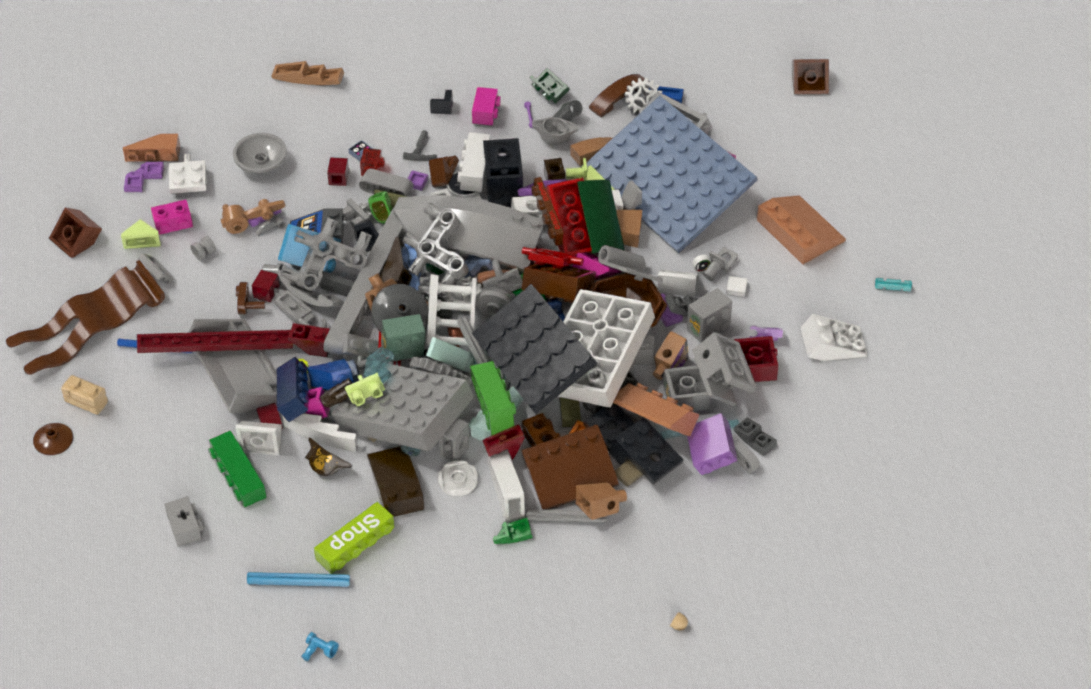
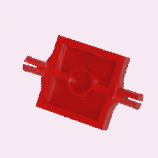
(556, 258)

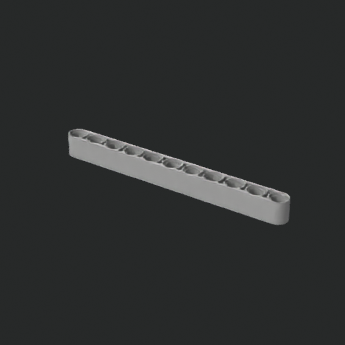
(356, 302)

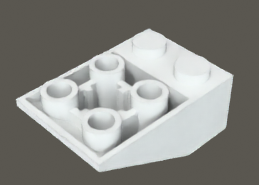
(832, 339)

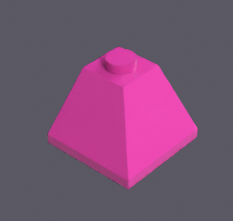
(592, 263)

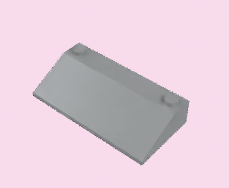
(240, 376)

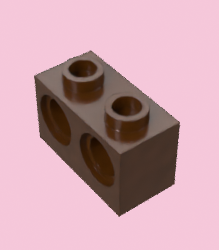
(538, 430)

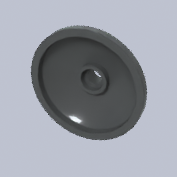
(391, 297)

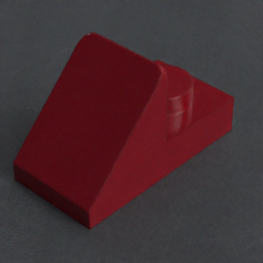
(508, 439)

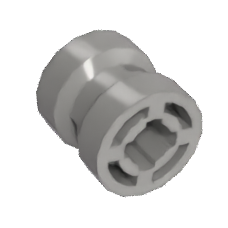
(204, 247)

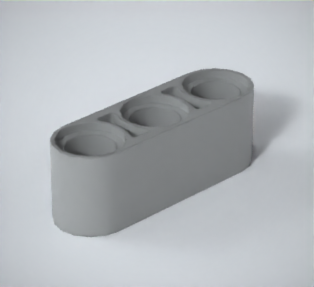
(383, 181)

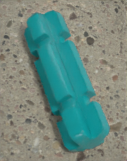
(893, 284)

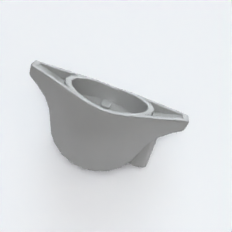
(554, 130)

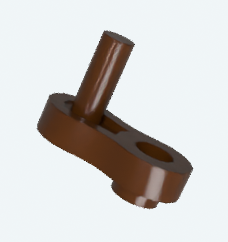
(242, 293)

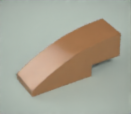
(587, 148)

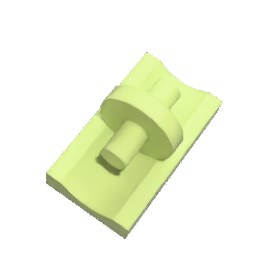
(365, 388)

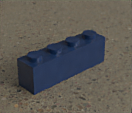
(292, 389)

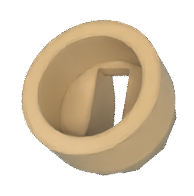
(679, 622)

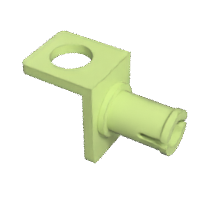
(575, 173)

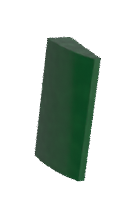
(600, 214)

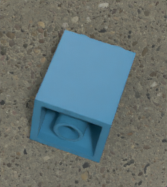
(295, 252)

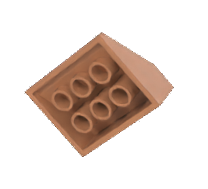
(798, 227)

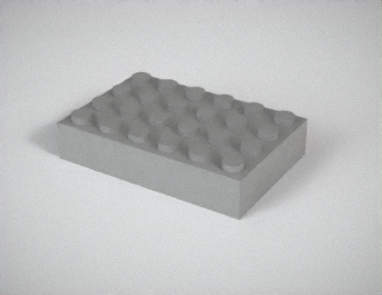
(412, 411)

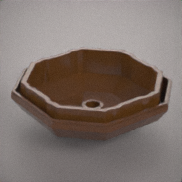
(627, 287)

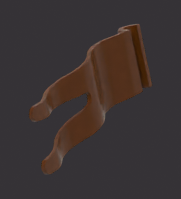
(96, 311)

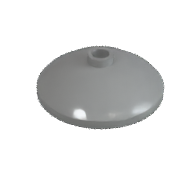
(259, 153)

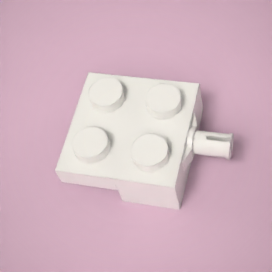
(187, 176)

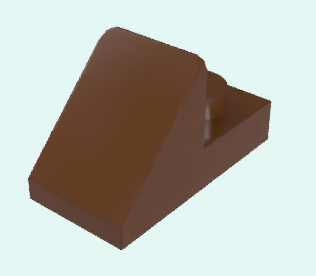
(442, 170)

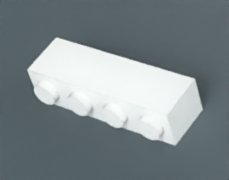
(474, 163)

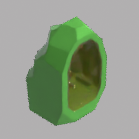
(380, 206)

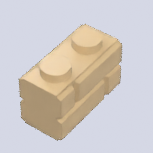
(84, 394)

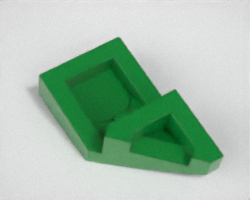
(514, 532)

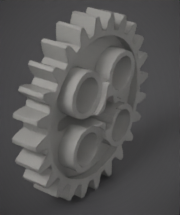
(429, 365)

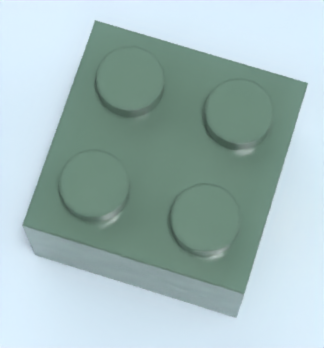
(404, 336)

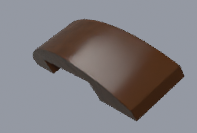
(607, 98)

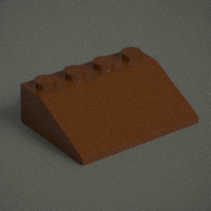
(567, 462)

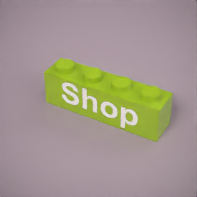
(354, 538)

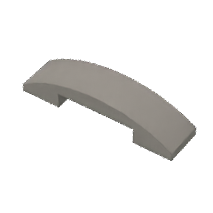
(308, 295)

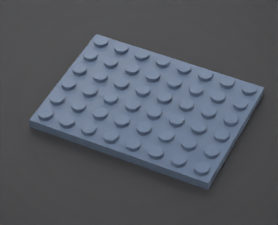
(679, 170)

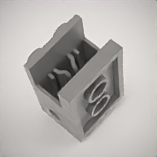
(723, 367)

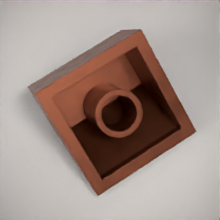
(74, 232)

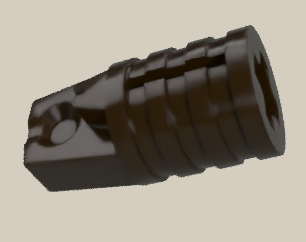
(336, 394)

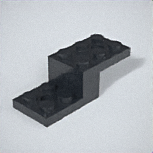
(504, 172)
(635, 443)

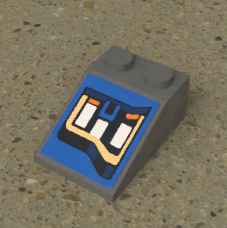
(316, 221)

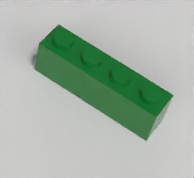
(237, 469)

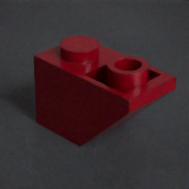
(309, 338)

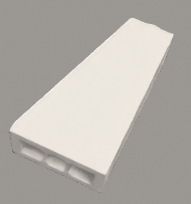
(507, 486)

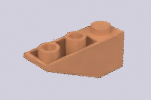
(156, 148)

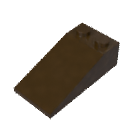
(396, 481)

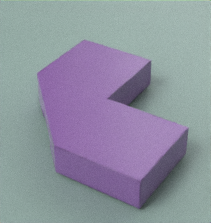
(149, 170)

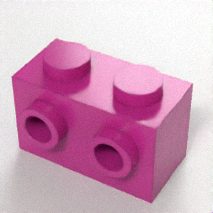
(485, 106)
(171, 217)

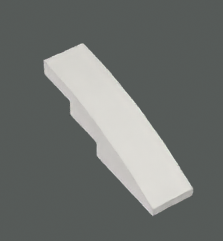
(322, 433)

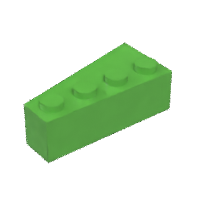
(493, 397)

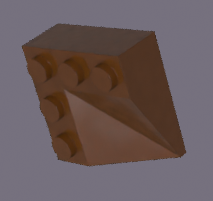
(558, 282)

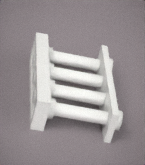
(435, 305)

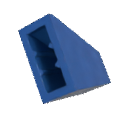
(329, 374)

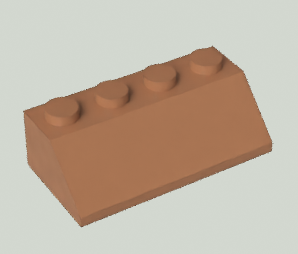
(656, 408)

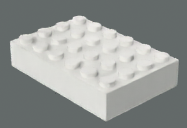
(612, 333)

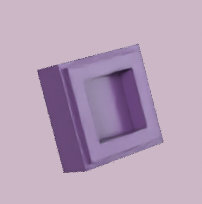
(418, 179)

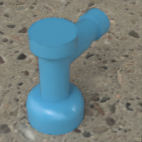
(330, 648)

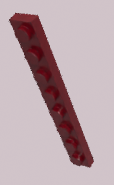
(213, 341)

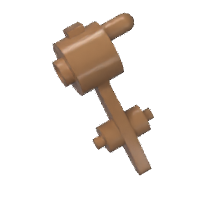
(236, 219)

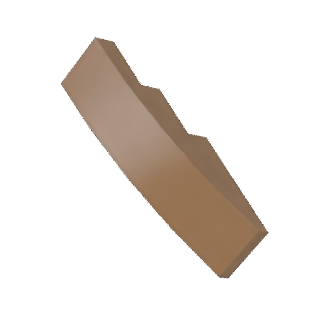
(310, 75)

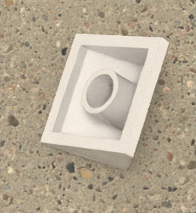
(677, 282)
(259, 437)

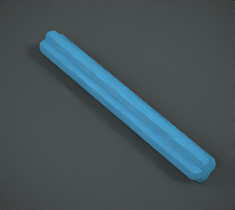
(299, 579)

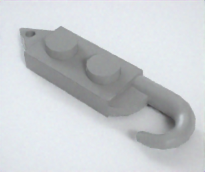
(294, 307)

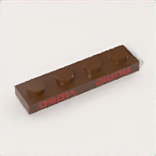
(549, 216)

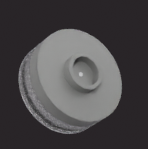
(493, 298)

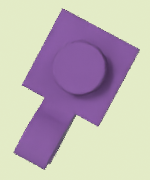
(670, 318)
(767, 331)

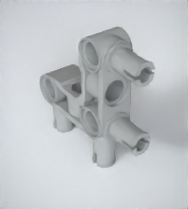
(436, 238)
(316, 259)

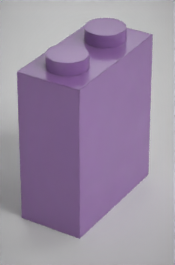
(712, 444)

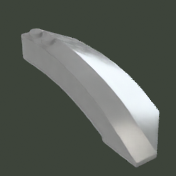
(484, 227)

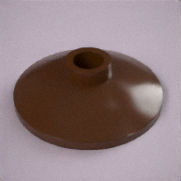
(57, 443)

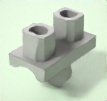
(360, 213)

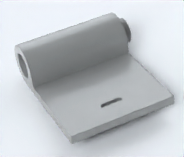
(625, 262)

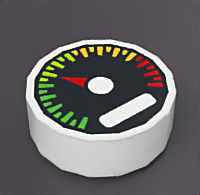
(701, 263)

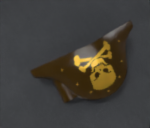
(324, 462)

